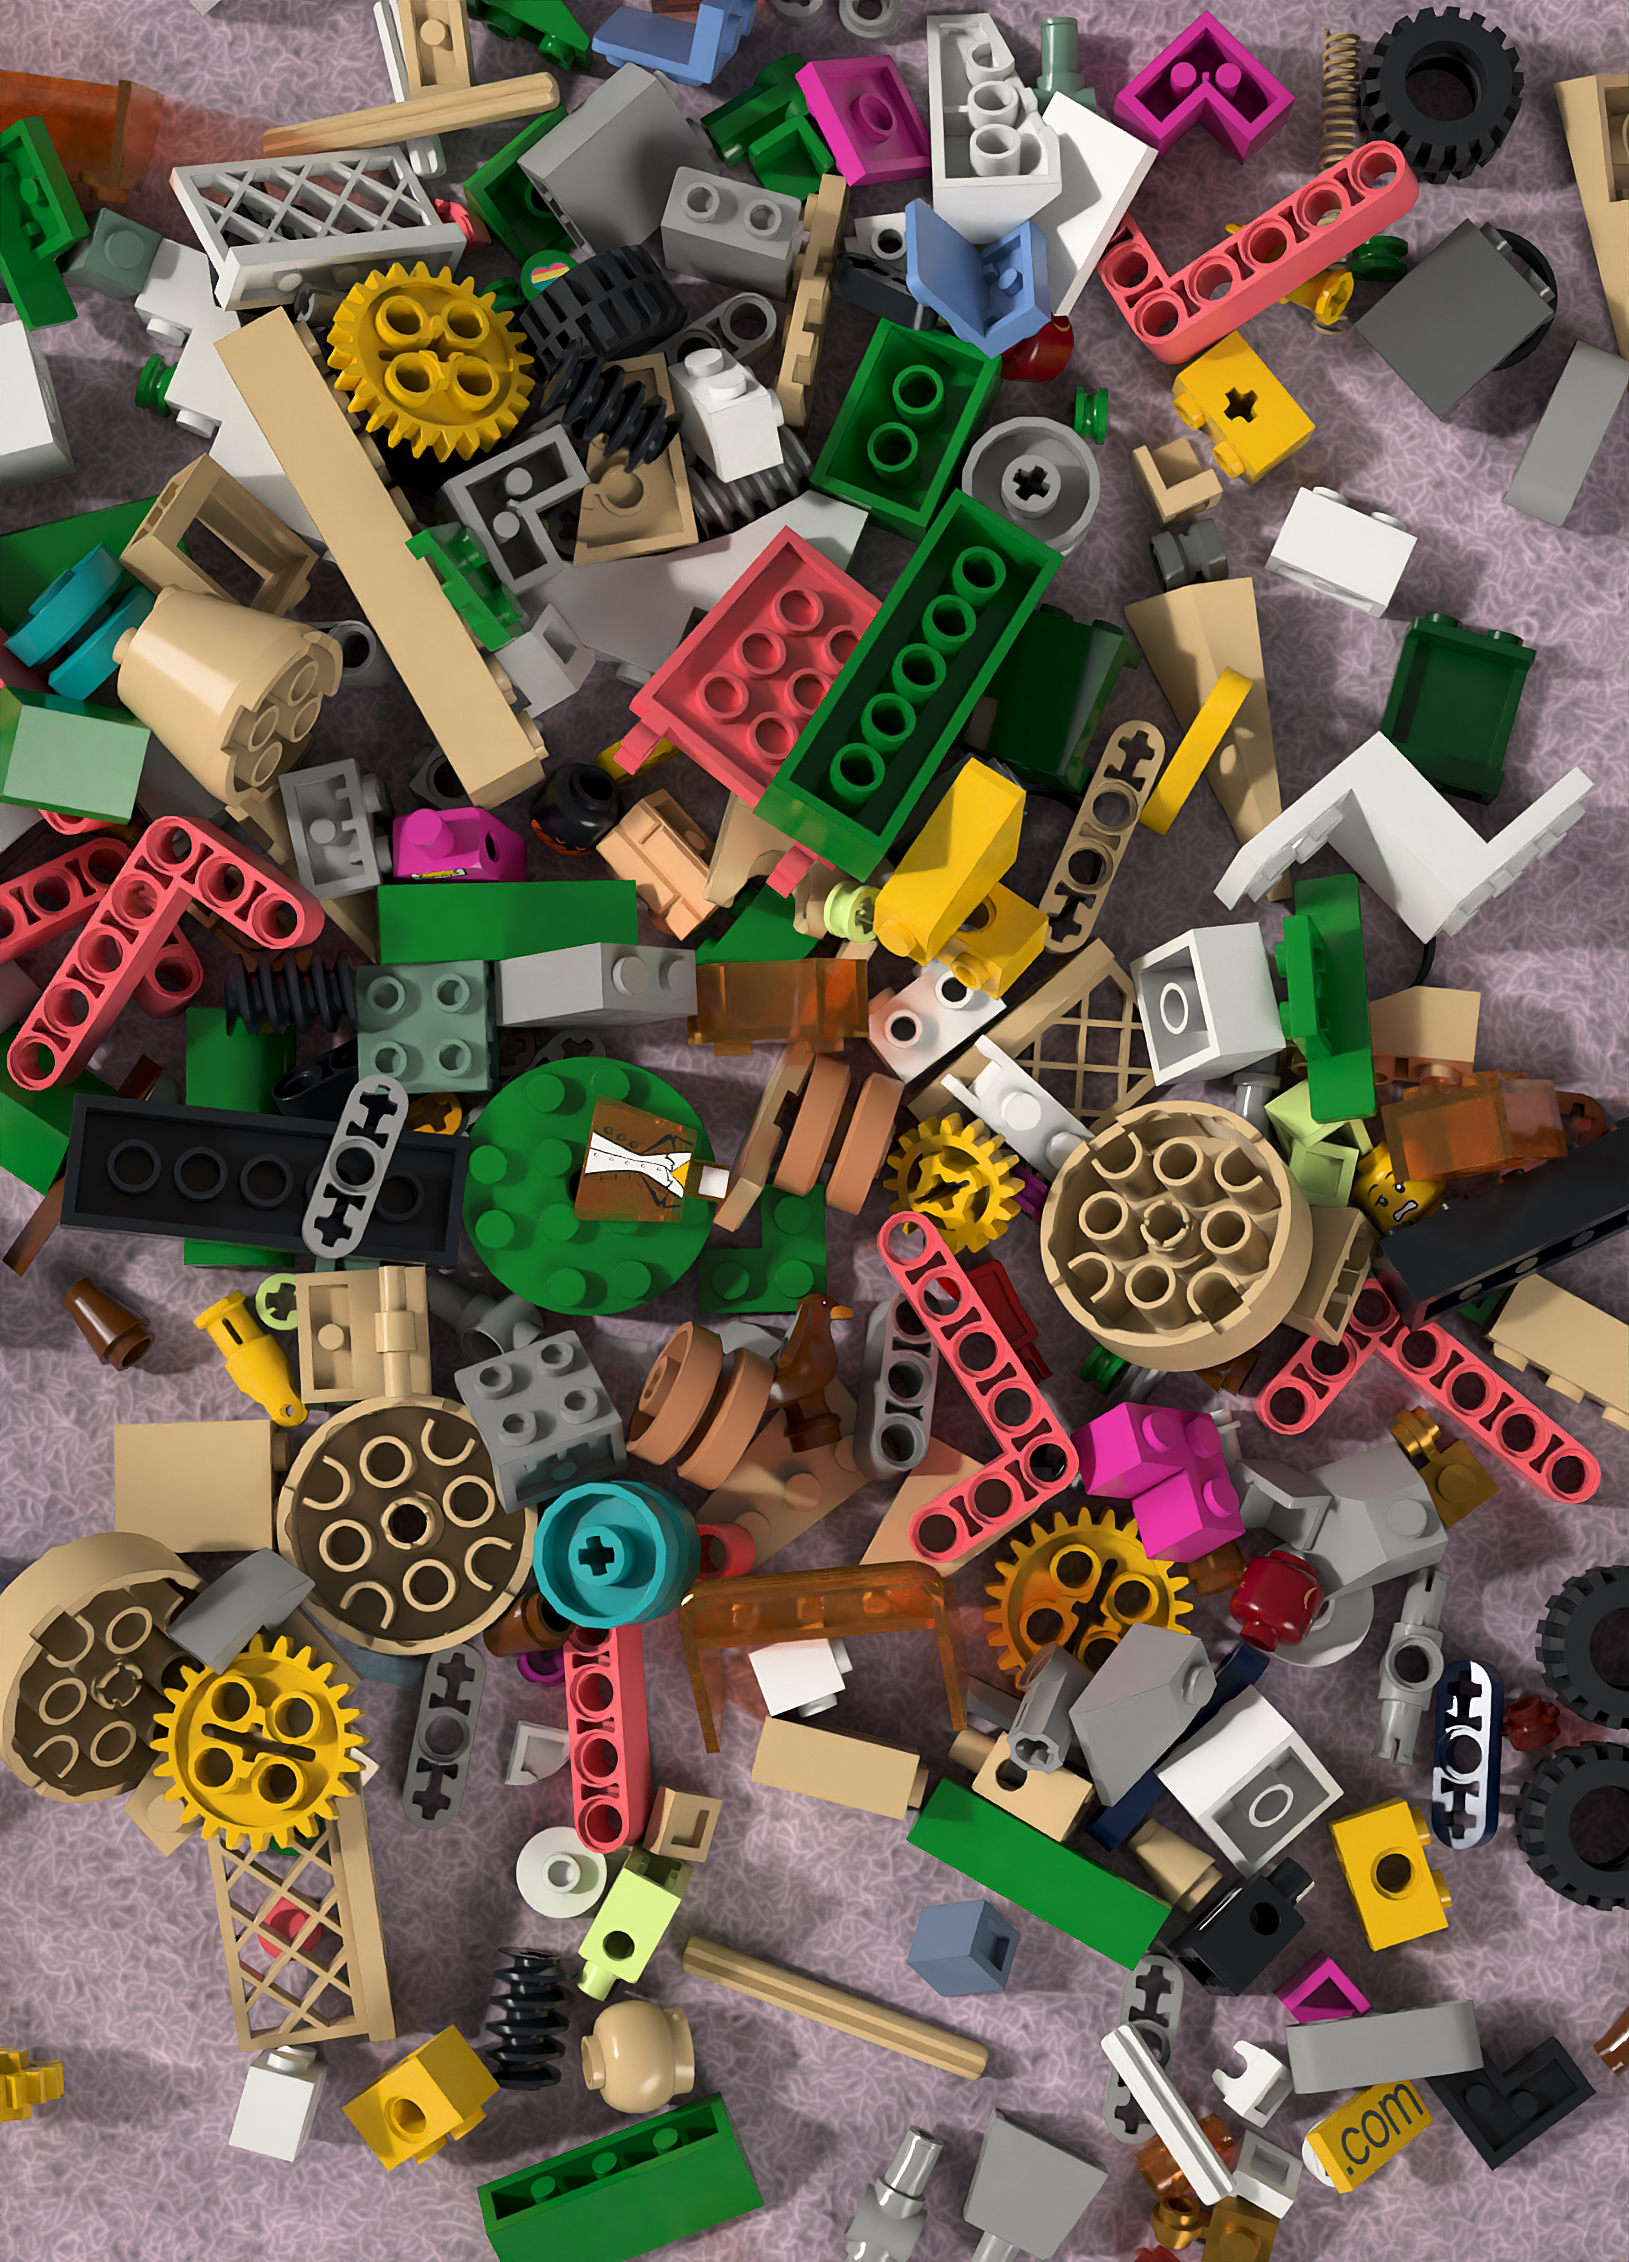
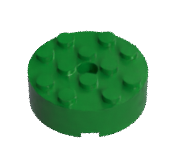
(522, 1203)

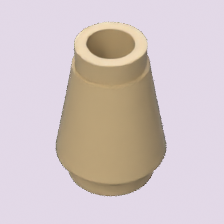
(1174, 1865)

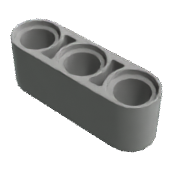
(1568, 433)
(878, 1406)
(1384, 2046)

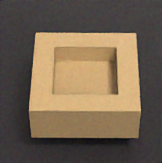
(682, 1823)

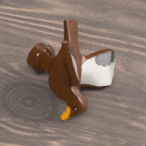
(803, 1368)

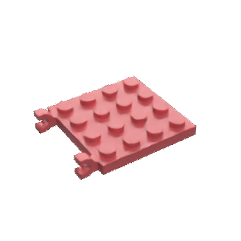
(756, 677)

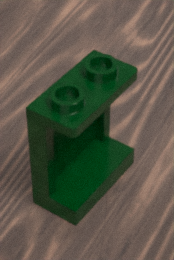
(1049, 698)
(1456, 704)

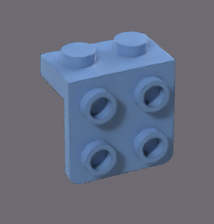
(680, 48)
(986, 294)

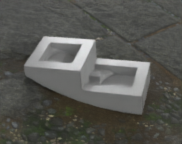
(234, 1607)

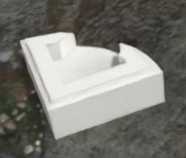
(537, 1752)

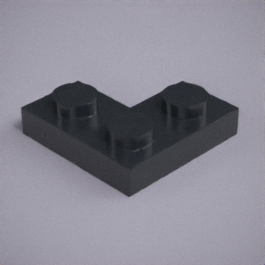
(1513, 2107)

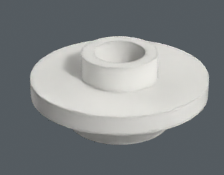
(560, 1873)

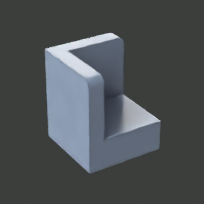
(963, 1948)

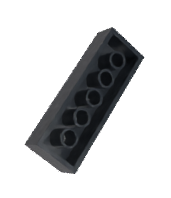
(251, 1180)

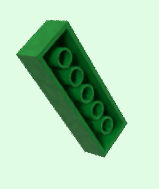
(909, 686)

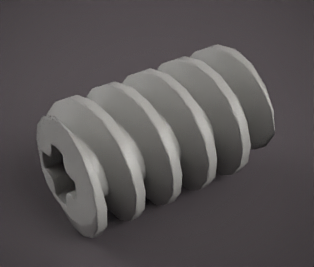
(717, 500)

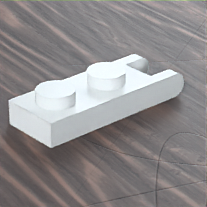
(1020, 1110)

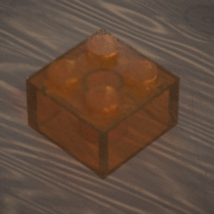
(1473, 1127)

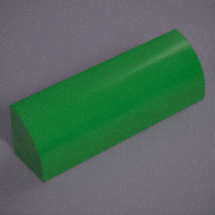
(500, 919)
(1038, 1872)

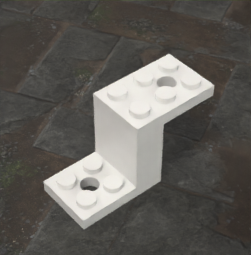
(1403, 840)

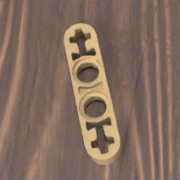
(1104, 840)

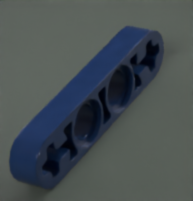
(1233, 1674)

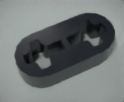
(879, 290)

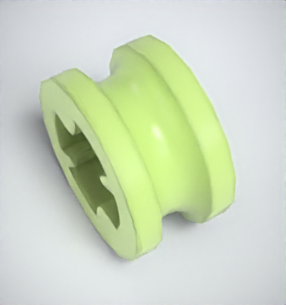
(851, 911)
(275, 1285)

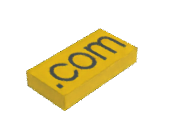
(1368, 2131)

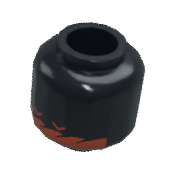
(576, 809)

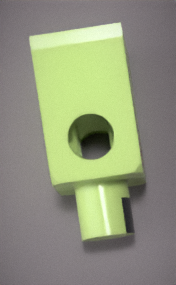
(642, 1907)

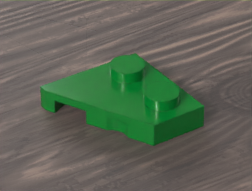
(470, 587)

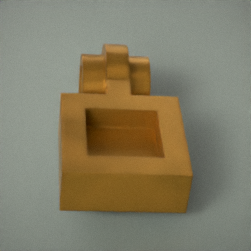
(1451, 1476)
(1232, 2232)

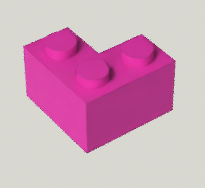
(1208, 81)
(1170, 1472)

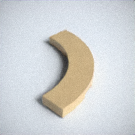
(763, 1133)

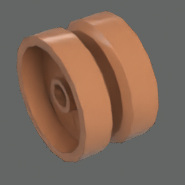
(839, 1134)
(700, 1406)

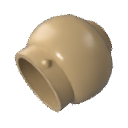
(639, 2055)

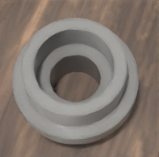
(870, 29)

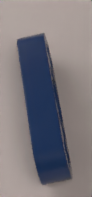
(1447, 1772)

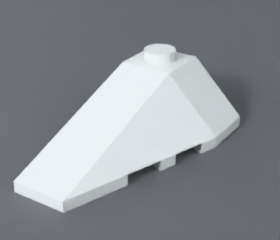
(988, 141)

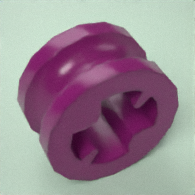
(1032, 1197)

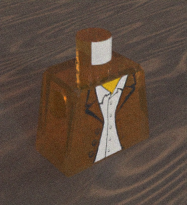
(642, 1167)

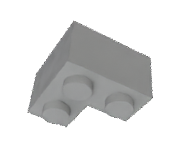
(503, 503)

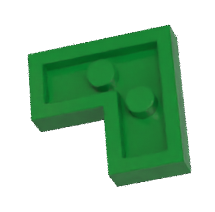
(779, 1272)

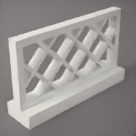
(277, 267)

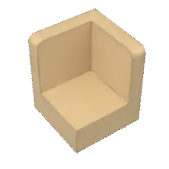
(1174, 482)

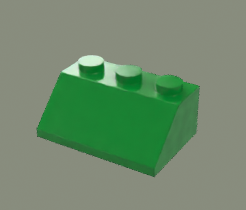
(908, 427)

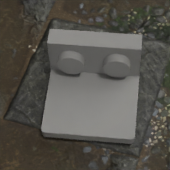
(339, 828)
(543, 1420)

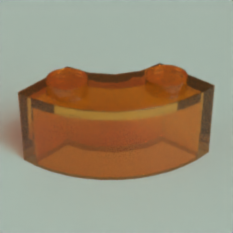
(780, 1003)

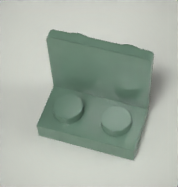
(430, 1026)

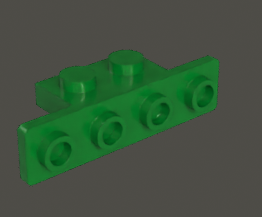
(36, 224)
(1329, 997)

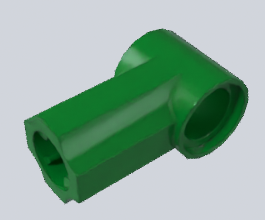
(757, 110)

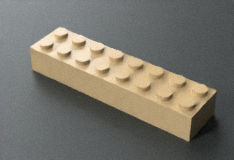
(366, 532)

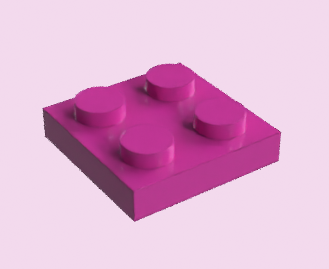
(867, 119)

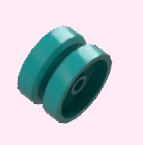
(79, 618)
(616, 1553)

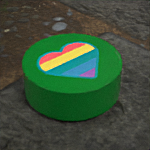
(542, 270)

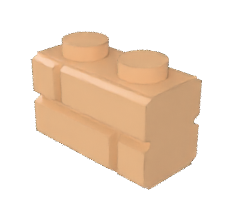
(667, 859)

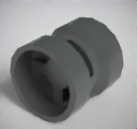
(1184, 558)

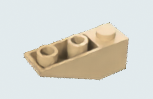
(1416, 1037)

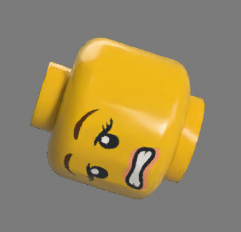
(1391, 1202)

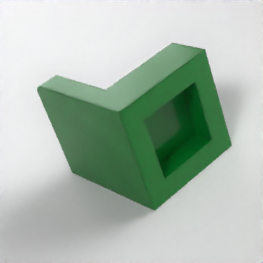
(791, 159)

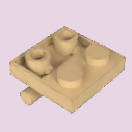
(363, 1334)

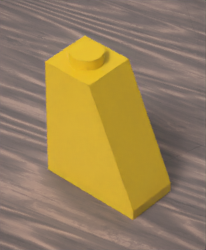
(951, 864)

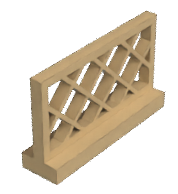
(1026, 1022)
(359, 1925)

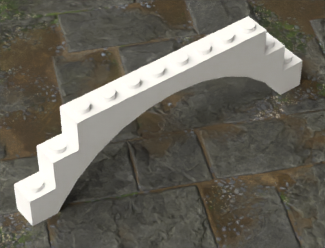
(620, 610)

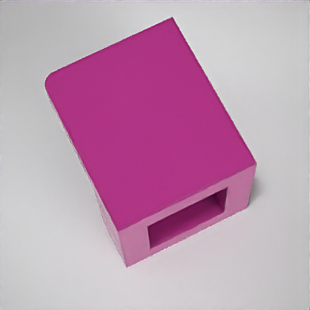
(1321, 1991)

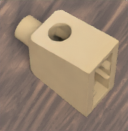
(1338, 1268)
(1046, 1801)

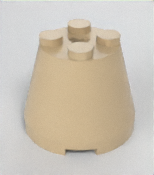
(227, 689)

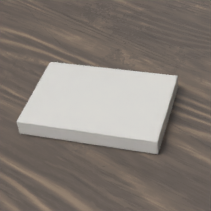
(1099, 180)

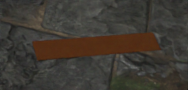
(49, 1211)

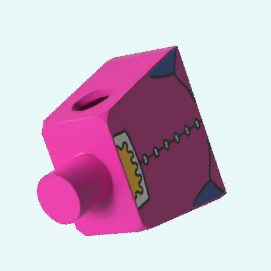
(456, 848)

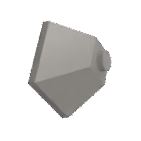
(1375, 1523)
(1140, 1705)

